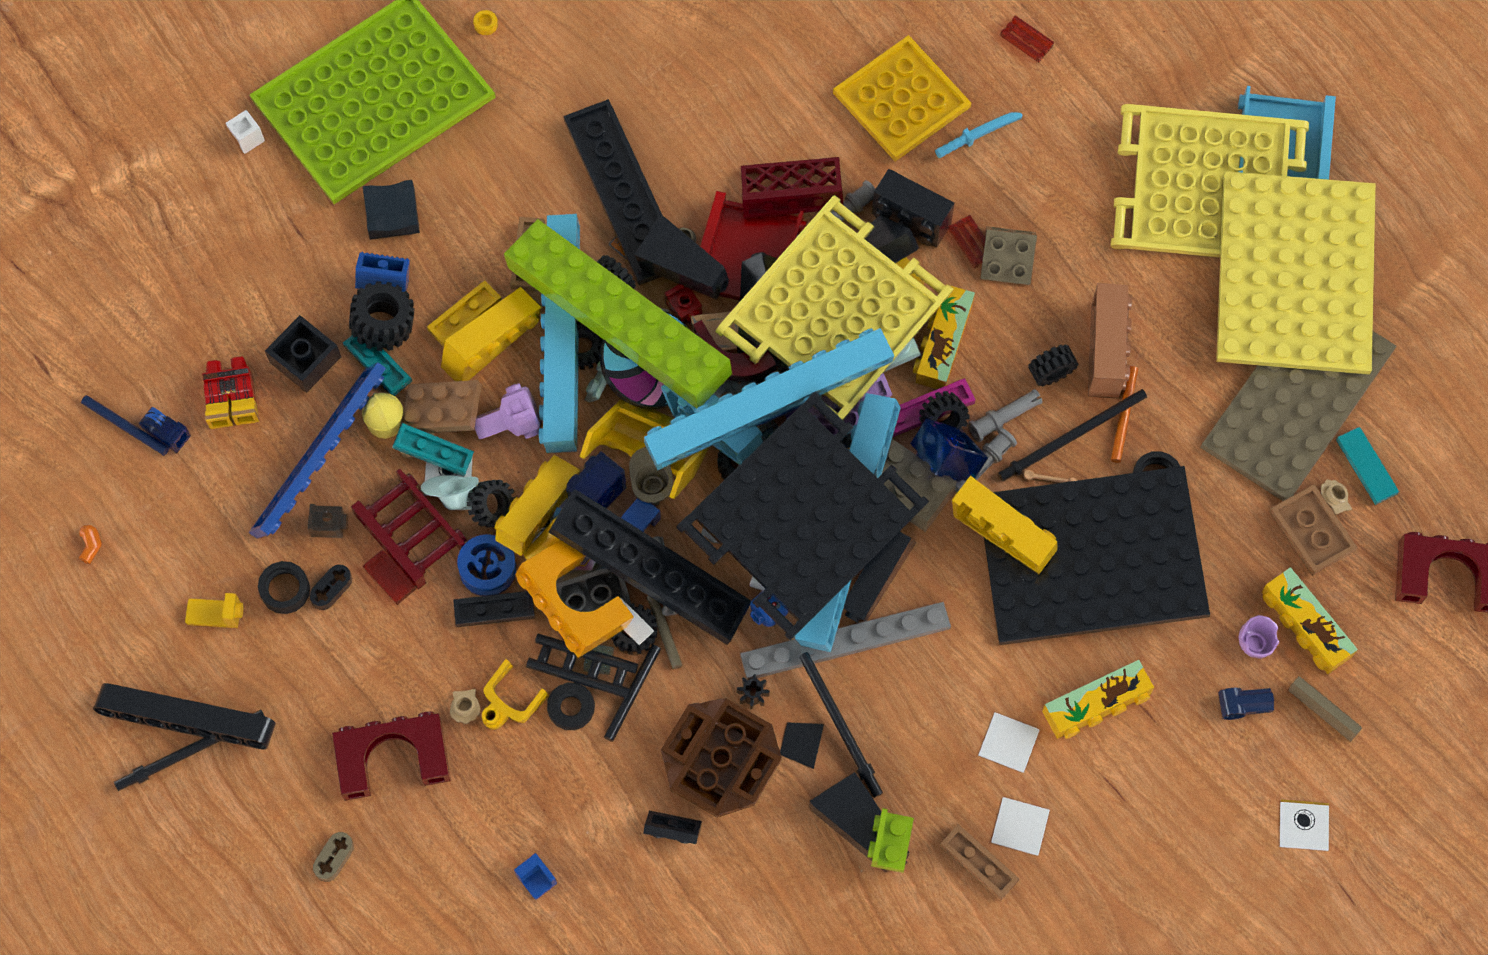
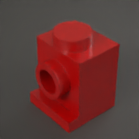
(676, 297)

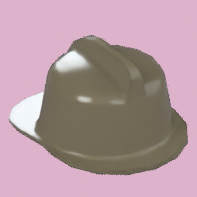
(648, 482)

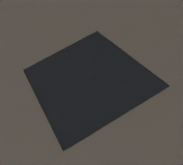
(802, 742)

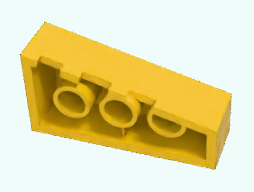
(489, 335)
(1003, 525)

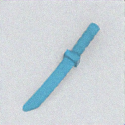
(969, 136)

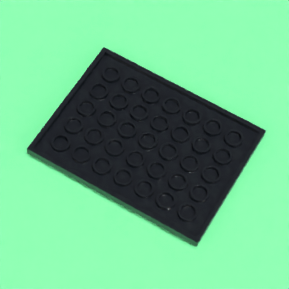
(1119, 560)

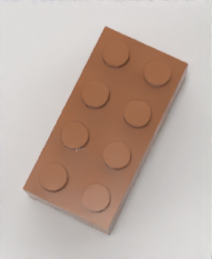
(1109, 340)

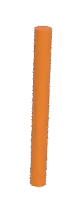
(1124, 418)

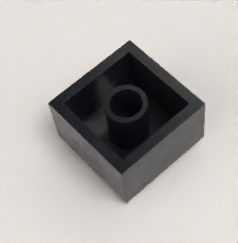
(303, 353)

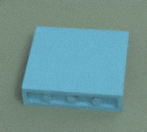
(1320, 133)

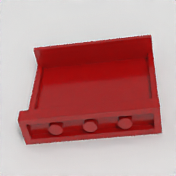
(735, 238)

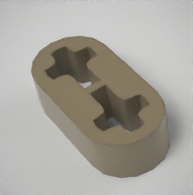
(328, 853)

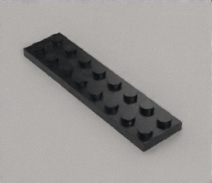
(615, 178)
(650, 566)

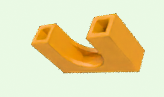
(579, 629)

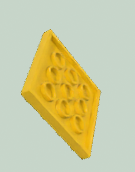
(901, 98)

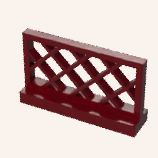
(792, 198)

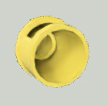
(383, 415)

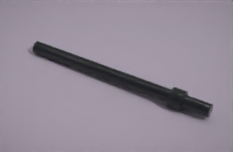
(864, 770)
(142, 773)

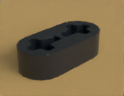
(326, 583)

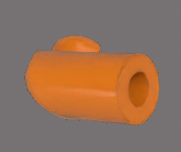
(92, 542)

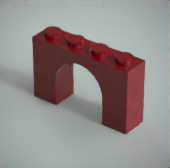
(1419, 551)
(356, 744)

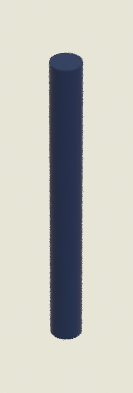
(125, 425)

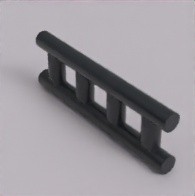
(591, 679)

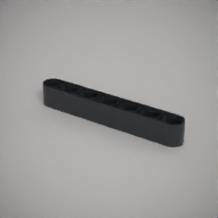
(184, 716)

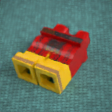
(228, 385)

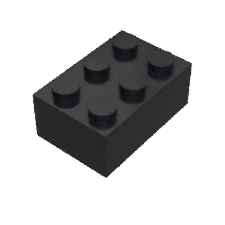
(913, 207)

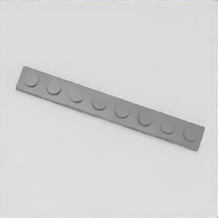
(849, 640)

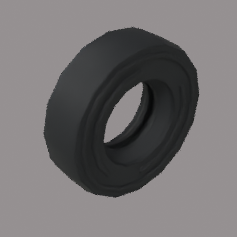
(570, 690)

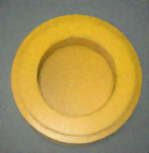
(485, 22)

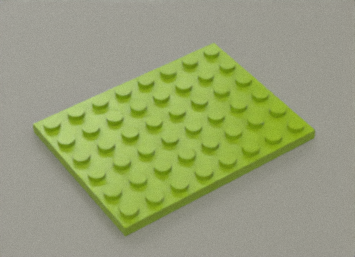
(372, 97)

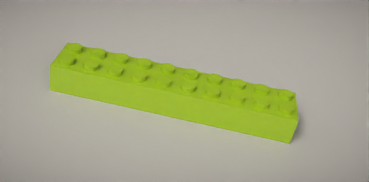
(618, 314)

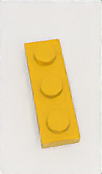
(464, 311)

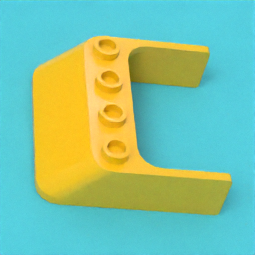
(625, 430)

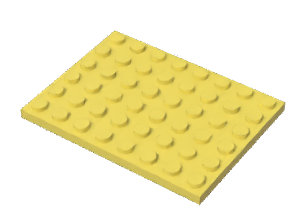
(1296, 273)

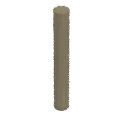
(665, 633)

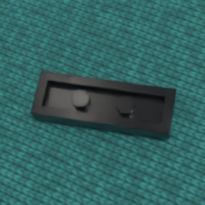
(493, 609)

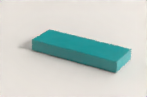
(394, 376)
(433, 449)
(1367, 465)

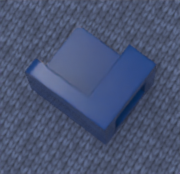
(642, 515)
(535, 876)

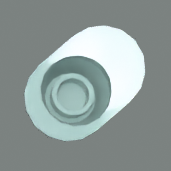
(451, 490)

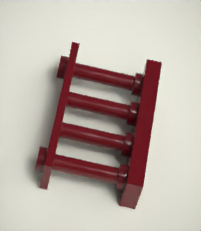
(400, 551)

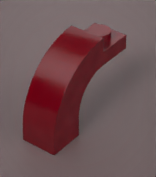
(742, 367)

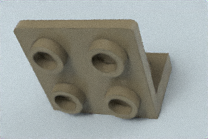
(1008, 255)

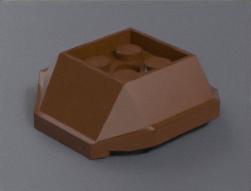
(713, 730)

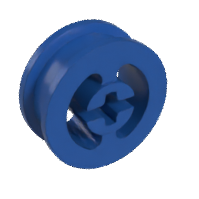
(499, 573)

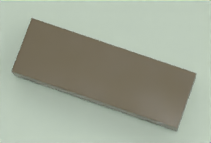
(1325, 708)

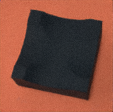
(391, 210)

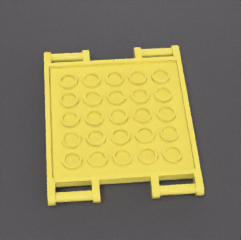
(1183, 171)
(831, 291)

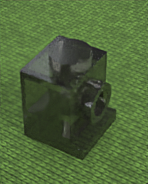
(329, 529)

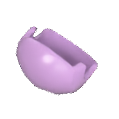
(1258, 637)

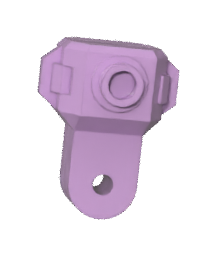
(516, 413)

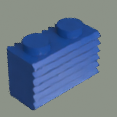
(381, 268)

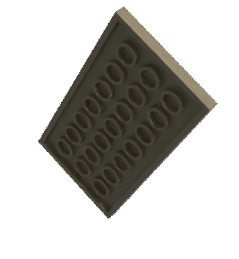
(1288, 420)

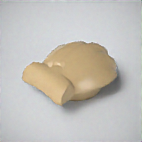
(1336, 496)
(465, 706)

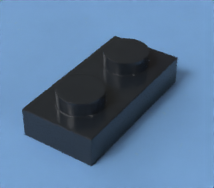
(672, 827)

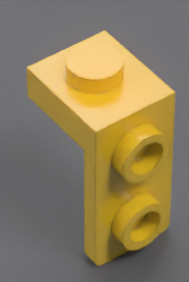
(215, 612)

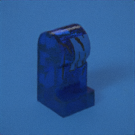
(165, 429)

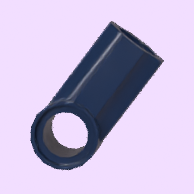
(1239, 703)

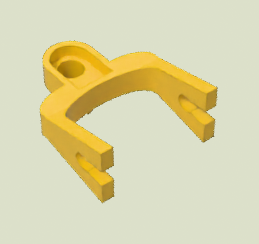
(502, 710)

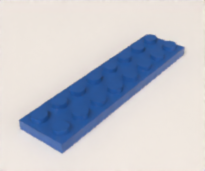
(314, 456)

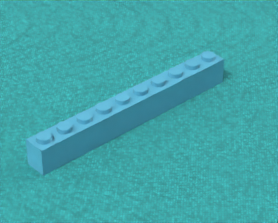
(560, 361)
(768, 398)
(870, 446)

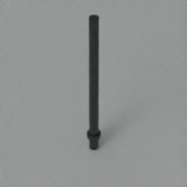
(1017, 467)

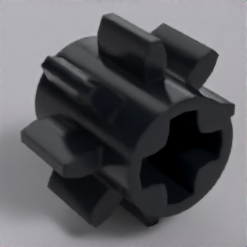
(760, 692)

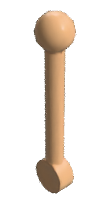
(1029, 475)

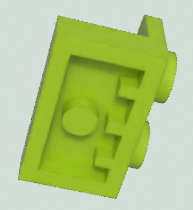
(892, 841)

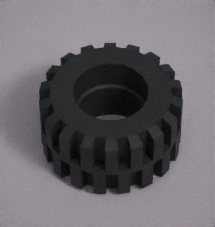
(378, 332)

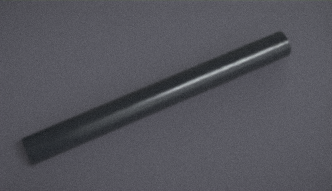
(634, 690)

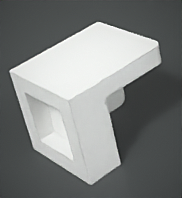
(245, 131)

